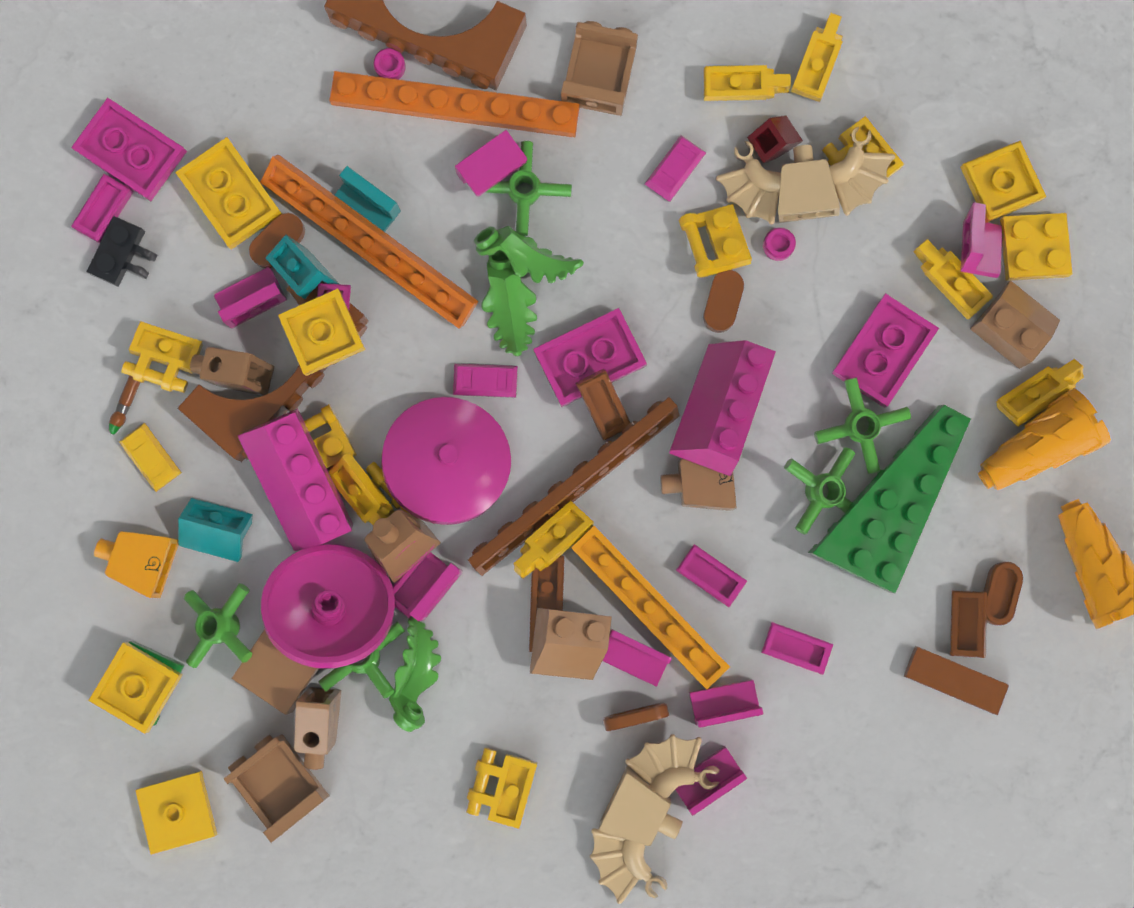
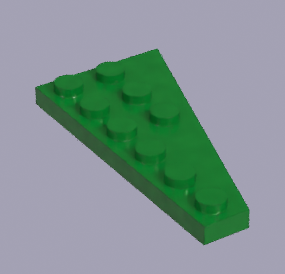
(891, 512)

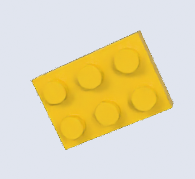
(228, 193)

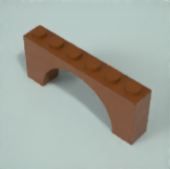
(475, 54)
(227, 418)

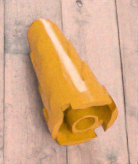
(1048, 440)
(1101, 566)

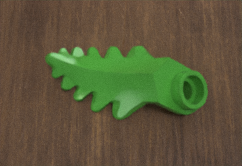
(525, 255)
(509, 302)
(414, 676)

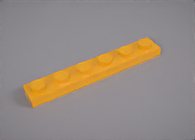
(650, 607)

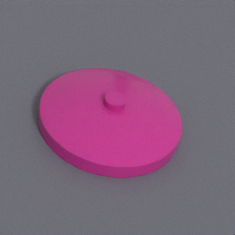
(446, 460)
(327, 606)

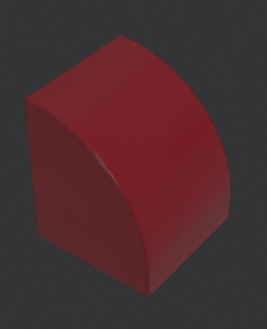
(774, 138)

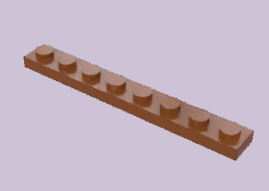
(584, 477)

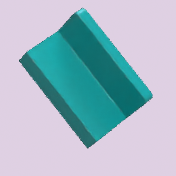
(367, 199)
(298, 266)
(213, 529)

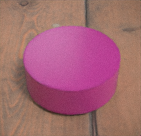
(389, 64)
(779, 244)

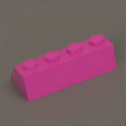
(722, 405)
(296, 481)

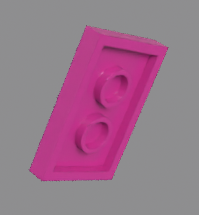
(129, 149)
(586, 350)
(886, 350)

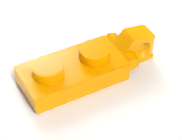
(818, 60)
(743, 83)
(945, 273)
(1039, 391)
(359, 490)
(552, 539)

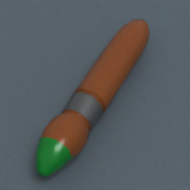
(118, 418)

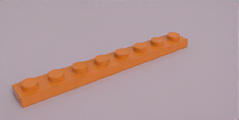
(454, 104)
(369, 241)

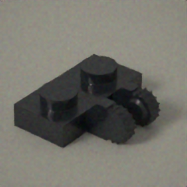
(116, 252)

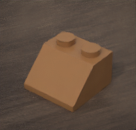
(1016, 325)
(569, 643)

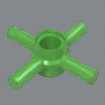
(539, 189)
(875, 424)
(814, 487)
(217, 626)
(368, 666)

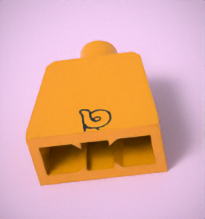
(138, 561)

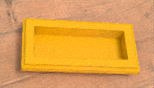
(150, 457)

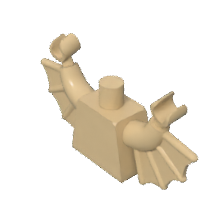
(807, 186)
(640, 811)

